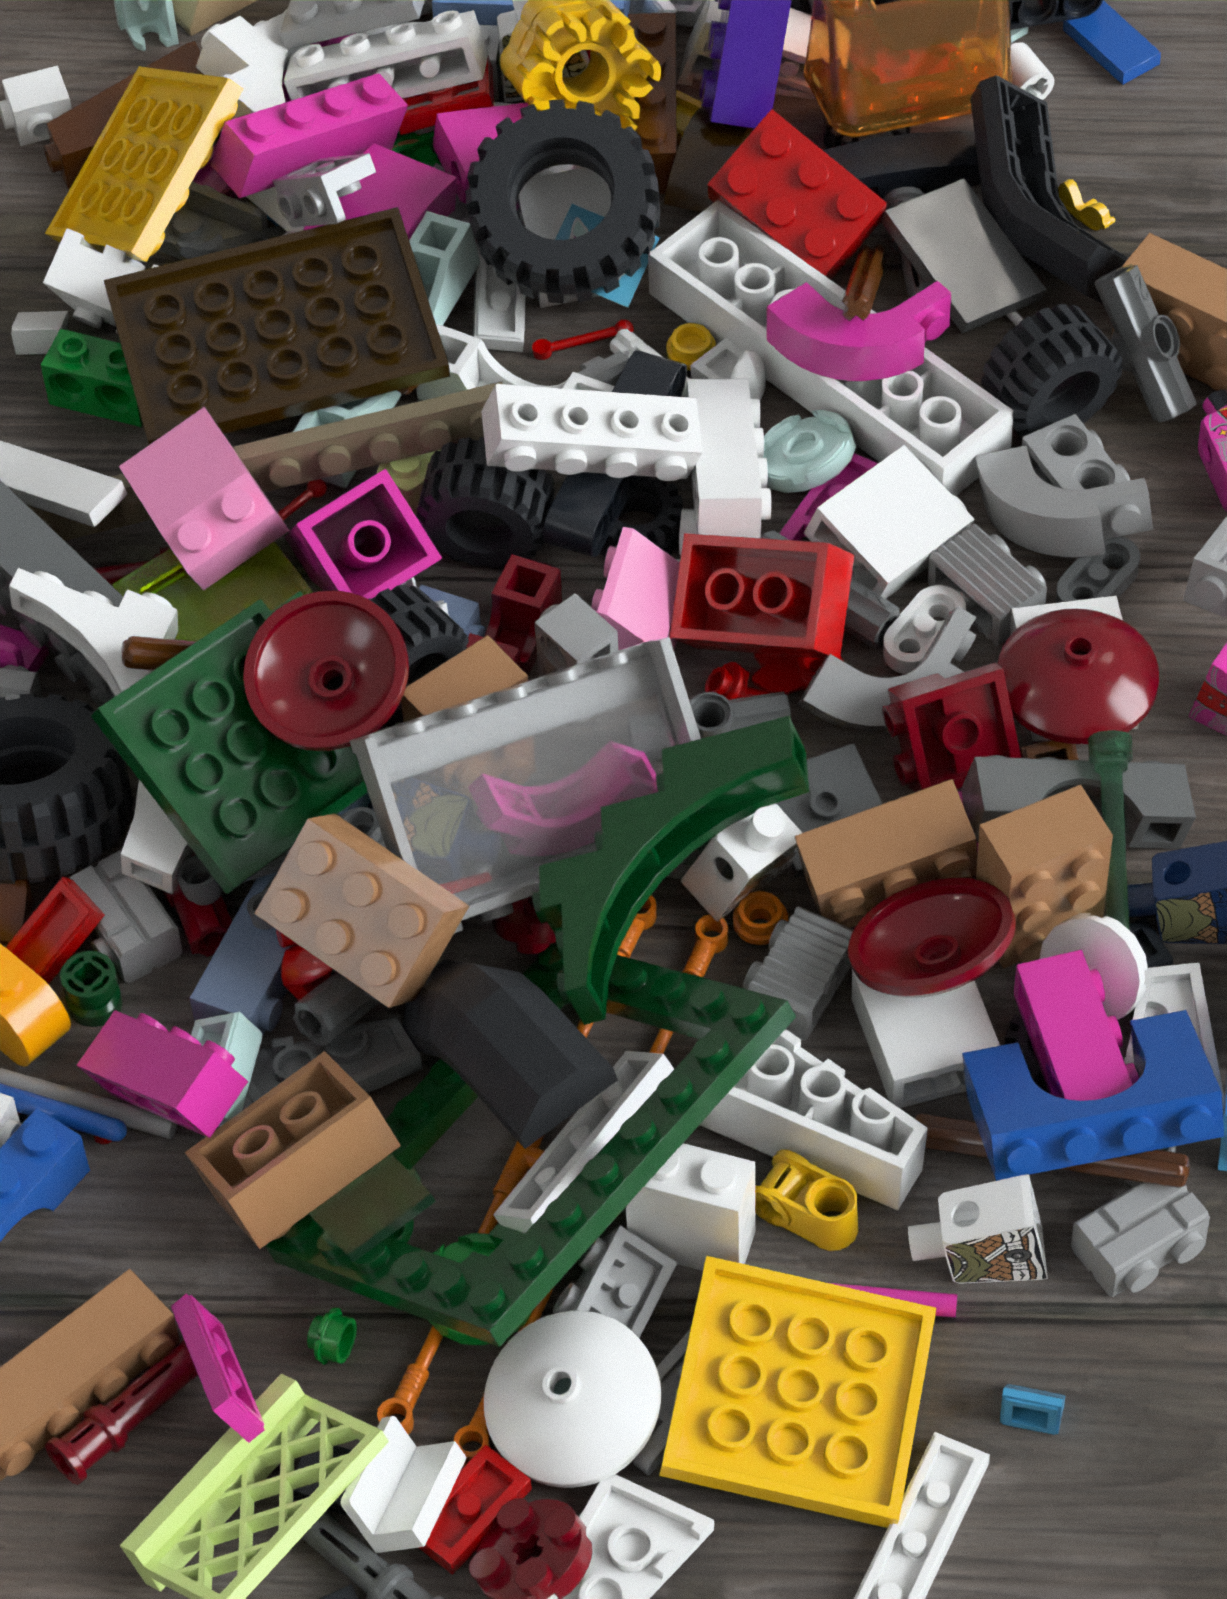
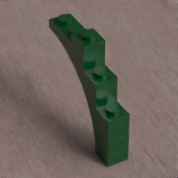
(643, 839)

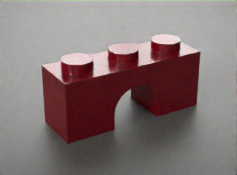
(517, 602)

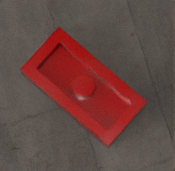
(473, 1507)

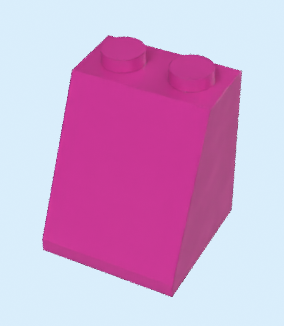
(363, 540)

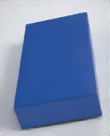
(1113, 43)

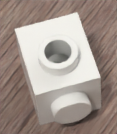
(33, 102)

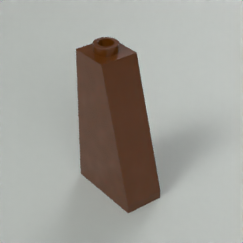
(78, 129)

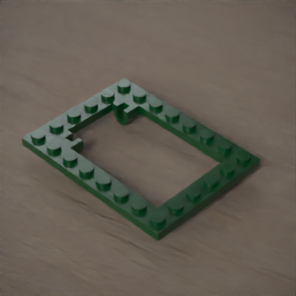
(498, 1291)

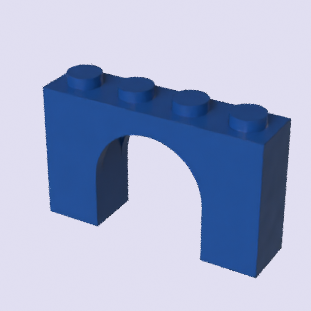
(1038, 1132)

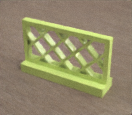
(234, 1477)

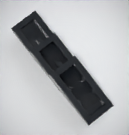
(911, 160)

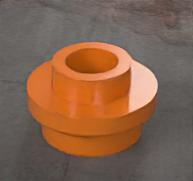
(758, 906)

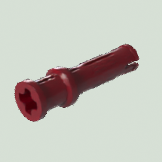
(107, 1426)

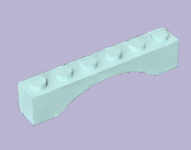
(446, 262)

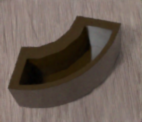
(698, 159)

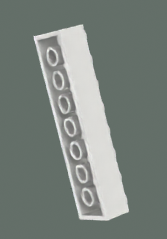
(727, 274)

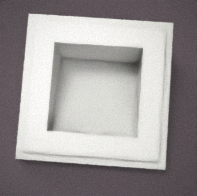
(37, 330)

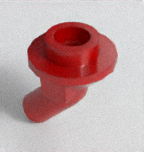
(731, 682)

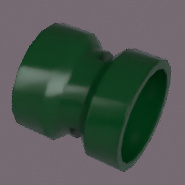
(91, 988)

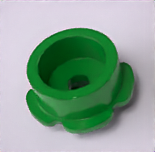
(332, 1336)

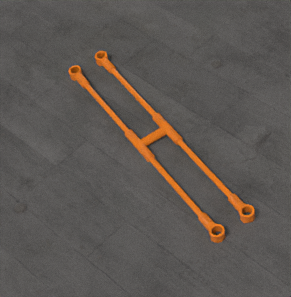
(517, 1167)

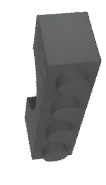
(1155, 794)

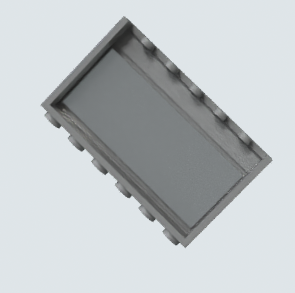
(523, 772)

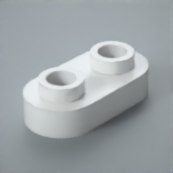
(916, 627)

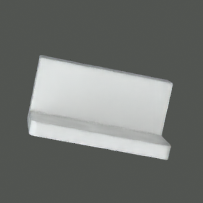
(402, 1490)

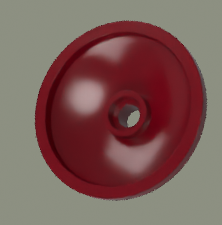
(307, 647)
(1075, 694)
(932, 937)

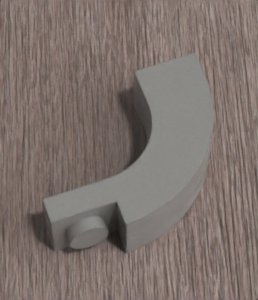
(1057, 518)
(856, 699)

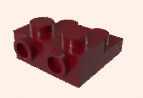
(949, 724)

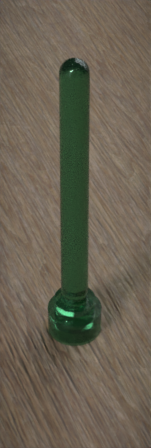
(1110, 755)

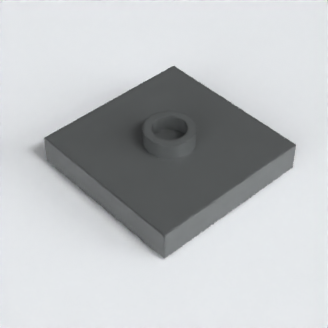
(837, 790)

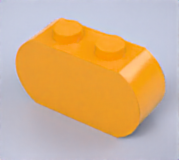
(29, 1011)

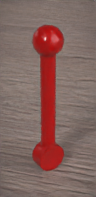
(543, 349)
(315, 489)

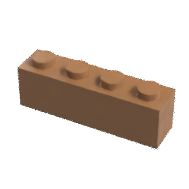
(80, 1365)

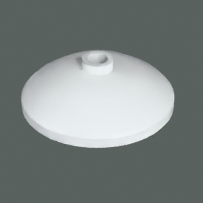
(593, 1425)

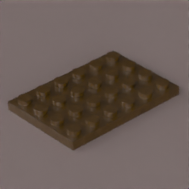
(278, 326)

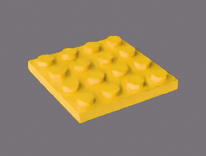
(146, 160)
(799, 1392)

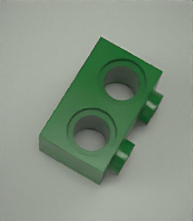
(90, 377)

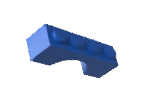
(38, 1168)

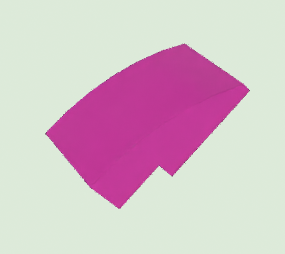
(401, 184)

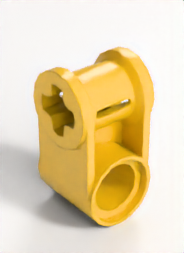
(798, 1195)

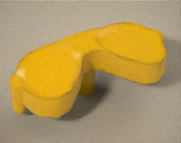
(1092, 213)

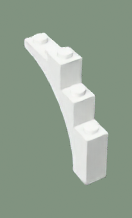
(256, 62)
(97, 630)

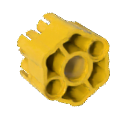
(559, 28)

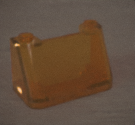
(903, 60)

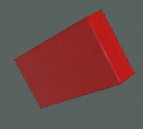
(56, 929)

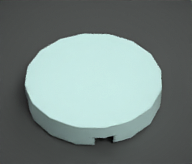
(807, 451)

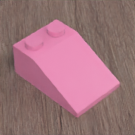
(203, 499)

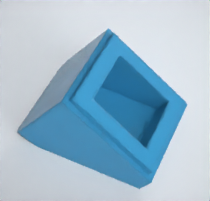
(1031, 1409)

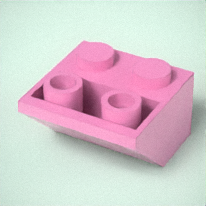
(638, 590)

